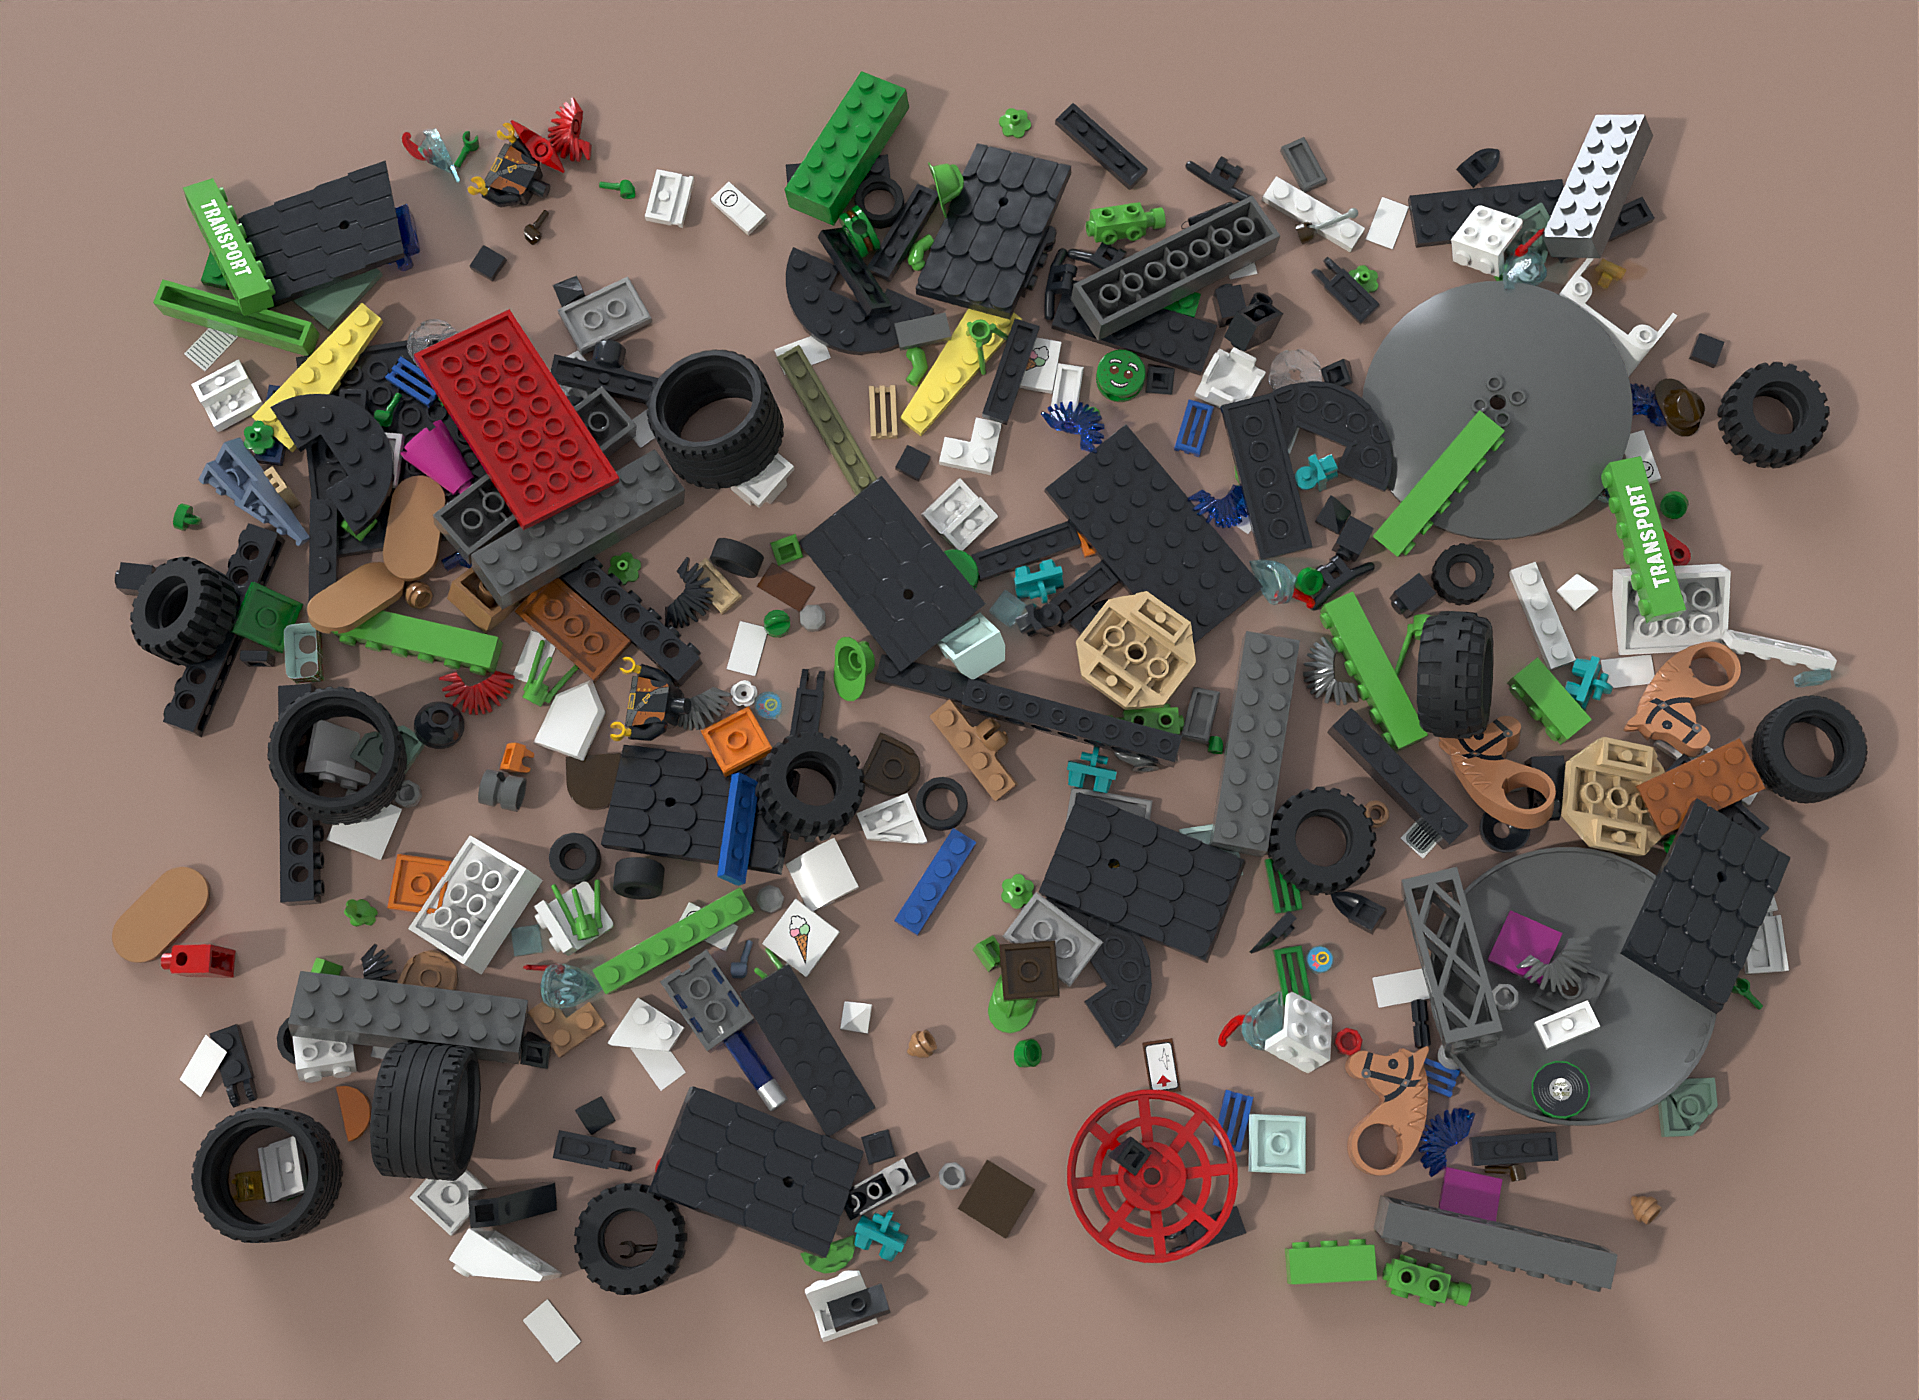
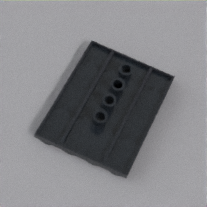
(993, 231)
(326, 233)
(877, 552)
(678, 809)
(1165, 883)
(1706, 906)
(756, 1172)

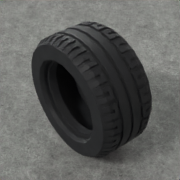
(1841, 729)

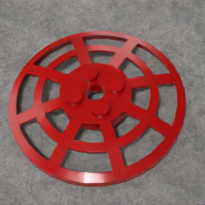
(1171, 1171)

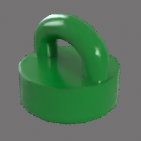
(1674, 505)
(184, 517)
(1309, 581)
(777, 623)
(1027, 1053)

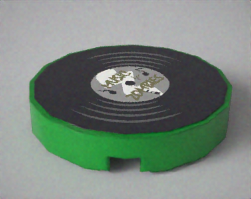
(1560, 1090)

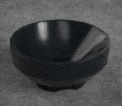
(438, 735)
(1515, 840)

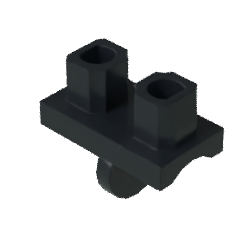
(1039, 619)

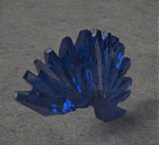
(1645, 404)
(1080, 422)
(1224, 510)
(1443, 1136)

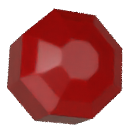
(1348, 1041)

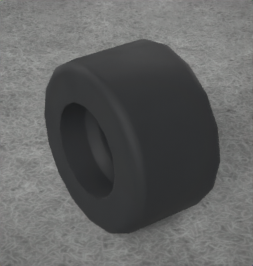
(566, 843)
(638, 878)

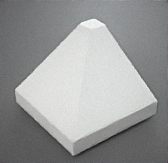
(1577, 591)
(856, 1017)

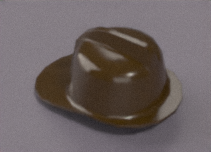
(1679, 407)

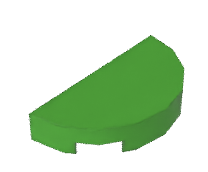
(837, 1258)

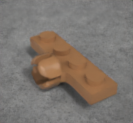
(976, 747)

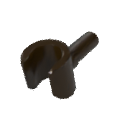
(531, 231)
(1516, 1172)
(639, 1248)

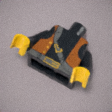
(513, 175)
(652, 704)

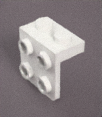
(1483, 240)
(330, 755)
(552, 917)
(1305, 1035)
(322, 1059)
(824, 1291)

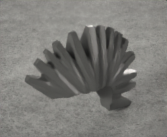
(1324, 676)
(702, 706)
(1561, 965)

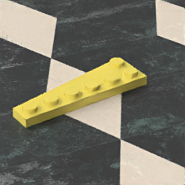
(324, 368)
(952, 371)

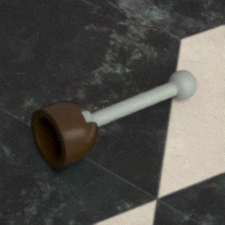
(1307, 230)

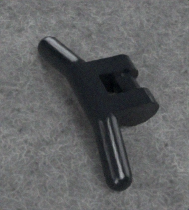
(1218, 182)
(1098, 258)
(1054, 283)
(1346, 576)

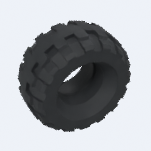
(1455, 674)

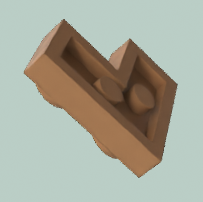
(563, 1031)

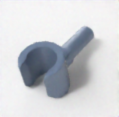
(739, 969)

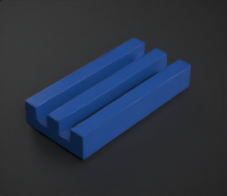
(397, 370)
(1188, 447)
(1450, 1082)
(1244, 1120)

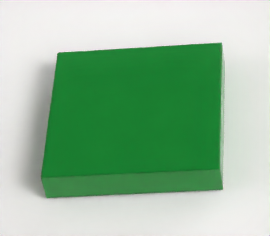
(265, 616)

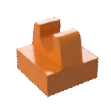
(513, 758)

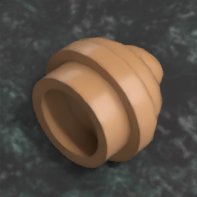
(418, 595)
(922, 1044)
(1645, 1208)

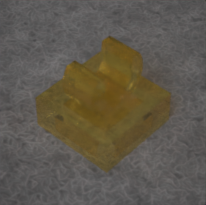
(1609, 271)
(249, 1186)

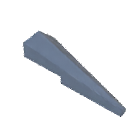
(243, 480)

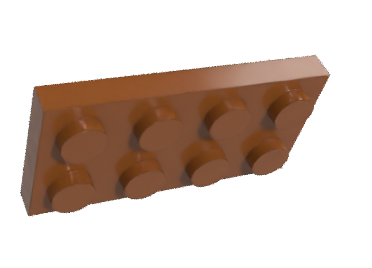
(573, 628)
(1714, 778)

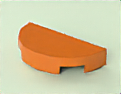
(355, 1111)

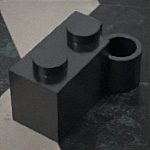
(1253, 323)
(1555, 768)

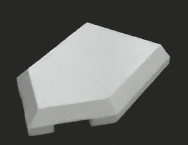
(572, 721)

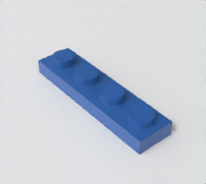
(738, 829)
(935, 882)

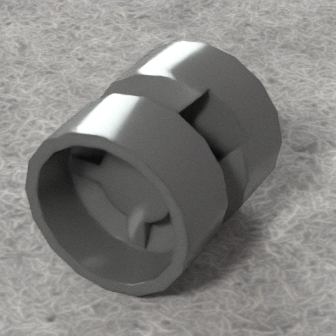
(502, 790)

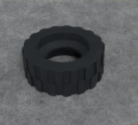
(1472, 556)

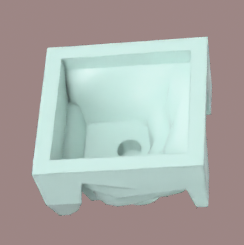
(974, 646)

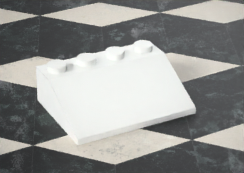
(1705, 619)
(479, 906)
(494, 1255)

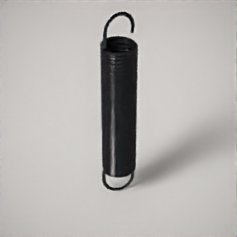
(1201, 216)

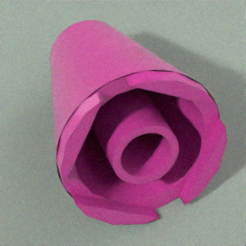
(439, 458)

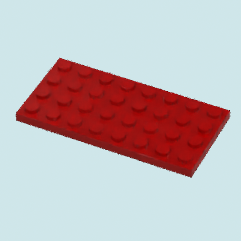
(516, 419)

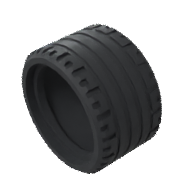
(698, 382)
(324, 705)
(425, 1111)
(212, 1175)

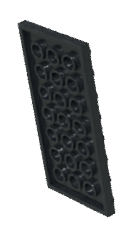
(1151, 533)

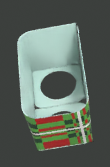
(292, 637)

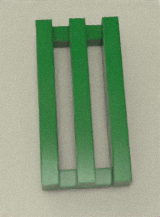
(1273, 891)
(1302, 970)

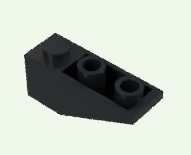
(885, 1185)
(510, 1203)

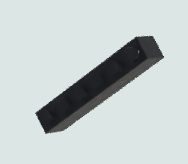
(1397, 779)

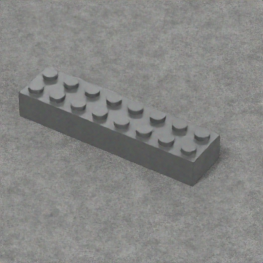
(1174, 267)
(480, 512)
(534, 557)
(1254, 744)
(392, 1012)
(1495, 1242)

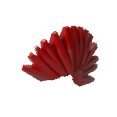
(566, 134)
(538, 147)
(478, 693)

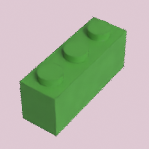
(1548, 701)
(1330, 1262)

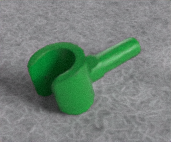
(469, 146)
(626, 189)
(385, 418)
(1215, 745)
(1743, 988)

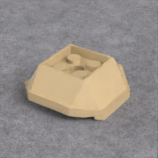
(1142, 625)
(1606, 770)

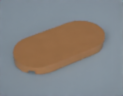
(411, 536)
(354, 598)
(161, 915)
(430, 971)

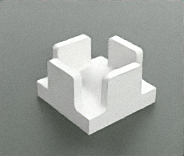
(1230, 378)
(767, 484)

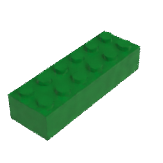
(847, 148)

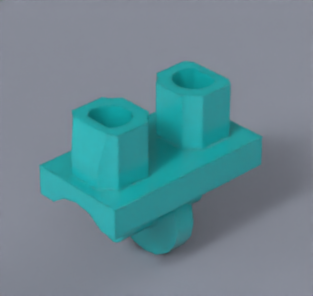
(1316, 472)
(1038, 583)
(1589, 671)
(1103, 775)
(883, 1231)

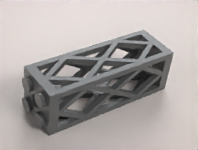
(1473, 1033)

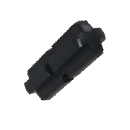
(1420, 1017)

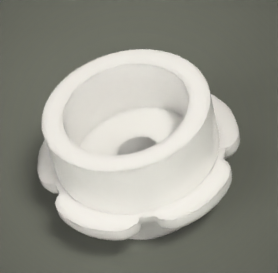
(743, 686)

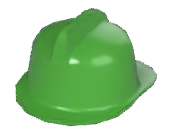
(948, 182)
(852, 665)
(1009, 1015)

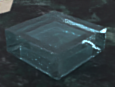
(1007, 608)
(1812, 678)
(527, 940)

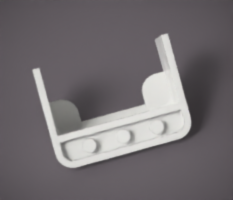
(1631, 346)

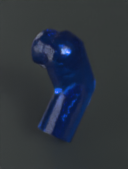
(455, 560)

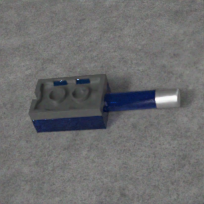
(719, 1018)

